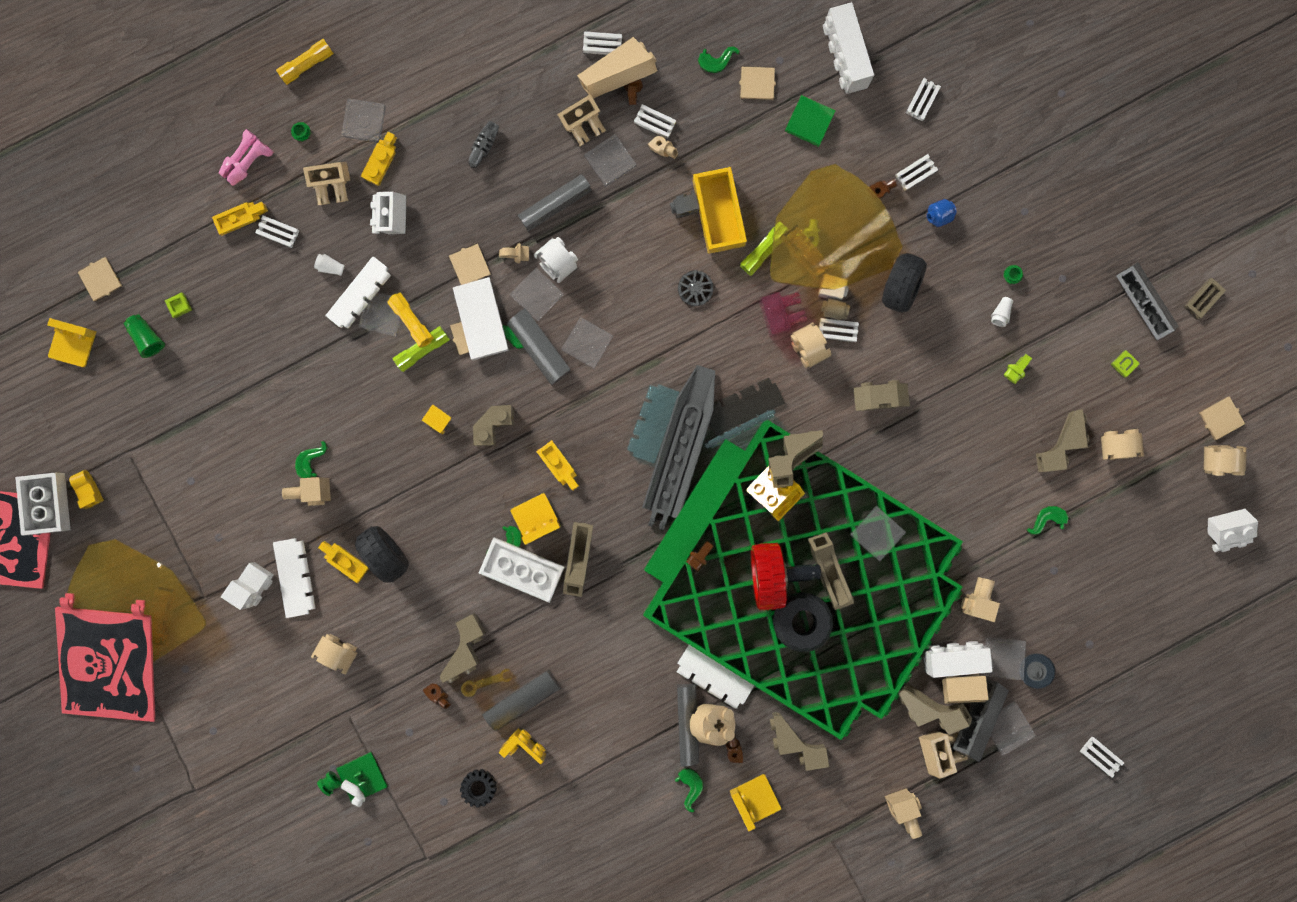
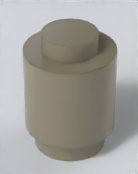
(835, 309)

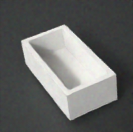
(848, 48)

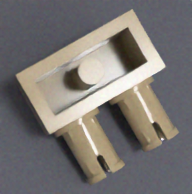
(579, 112)
(322, 175)
(311, 490)
(980, 603)
(965, 689)
(938, 753)
(905, 810)

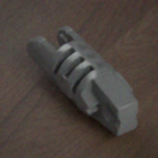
(483, 143)

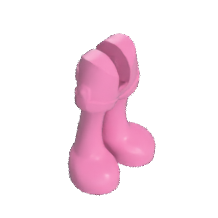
(237, 171)

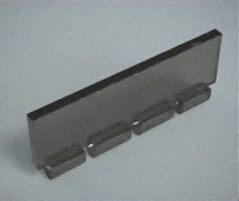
(748, 407)

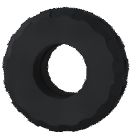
(904, 282)
(381, 554)
(816, 635)

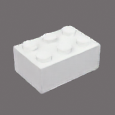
(42, 503)
(957, 659)

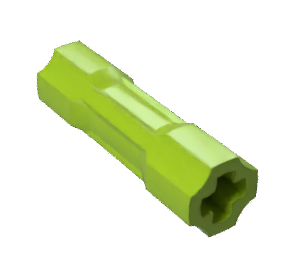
(758, 256)
(410, 356)

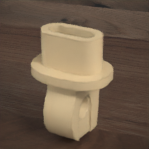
(665, 149)
(519, 253)

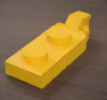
(380, 160)
(238, 217)
(558, 464)
(344, 561)

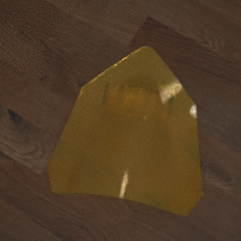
(832, 233)
(116, 576)

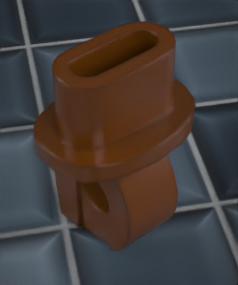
(632, 89)
(884, 186)
(697, 560)
(439, 698)
(734, 747)

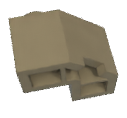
(881, 396)
(485, 427)

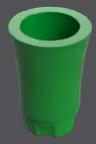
(143, 336)

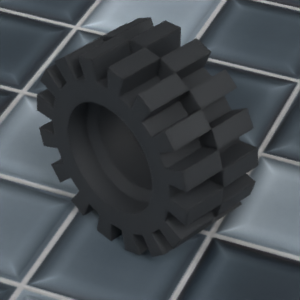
(469, 796)

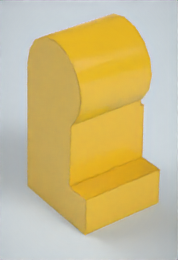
(85, 490)

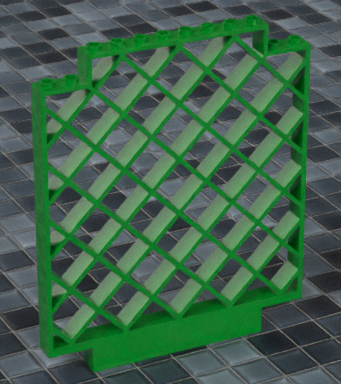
(697, 515)

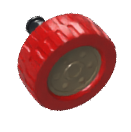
(772, 576)

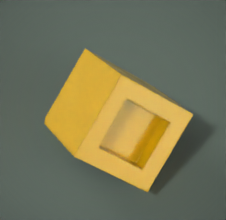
(436, 419)

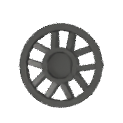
(695, 288)

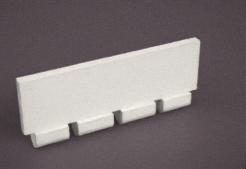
(362, 287)
(291, 578)
(710, 672)

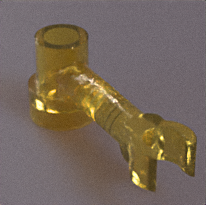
(482, 683)

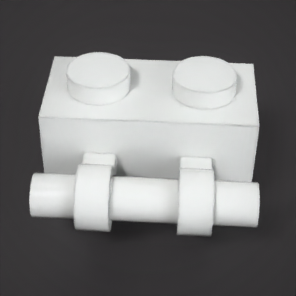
(388, 213)
(1232, 530)

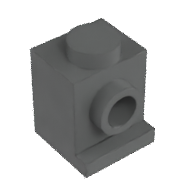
(685, 205)

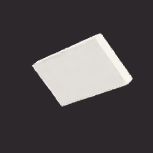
(480, 319)
(521, 569)

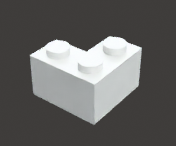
(247, 589)

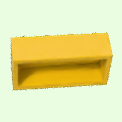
(719, 210)

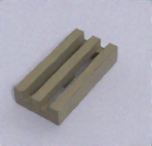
(1194, 309)

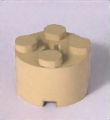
(810, 344)
(1122, 445)
(1225, 459)
(335, 654)
(713, 724)

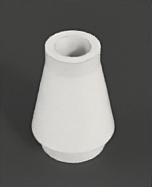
(328, 265)
(1002, 313)

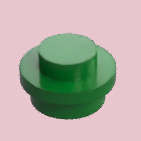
(300, 131)
(1013, 274)

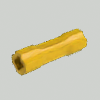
(293, 69)
(418, 331)

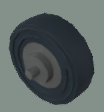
(1038, 671)

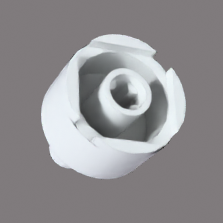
(556, 259)

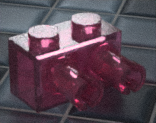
(774, 312)

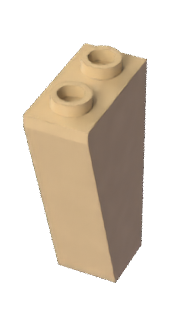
(618, 68)

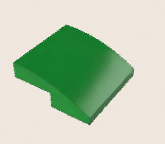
(810, 120)

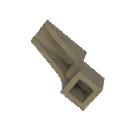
(1071, 437)
(797, 449)
(578, 559)
(831, 573)
(464, 657)
(924, 710)
(788, 742)

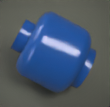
(941, 212)

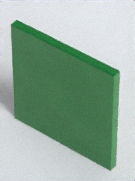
(364, 774)

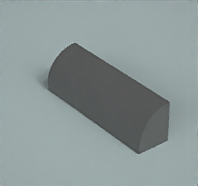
(554, 202)
(1147, 301)
(538, 346)
(521, 700)
(686, 707)
(973, 739)

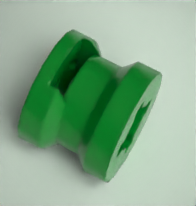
(329, 783)

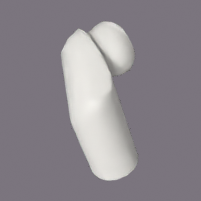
(355, 791)

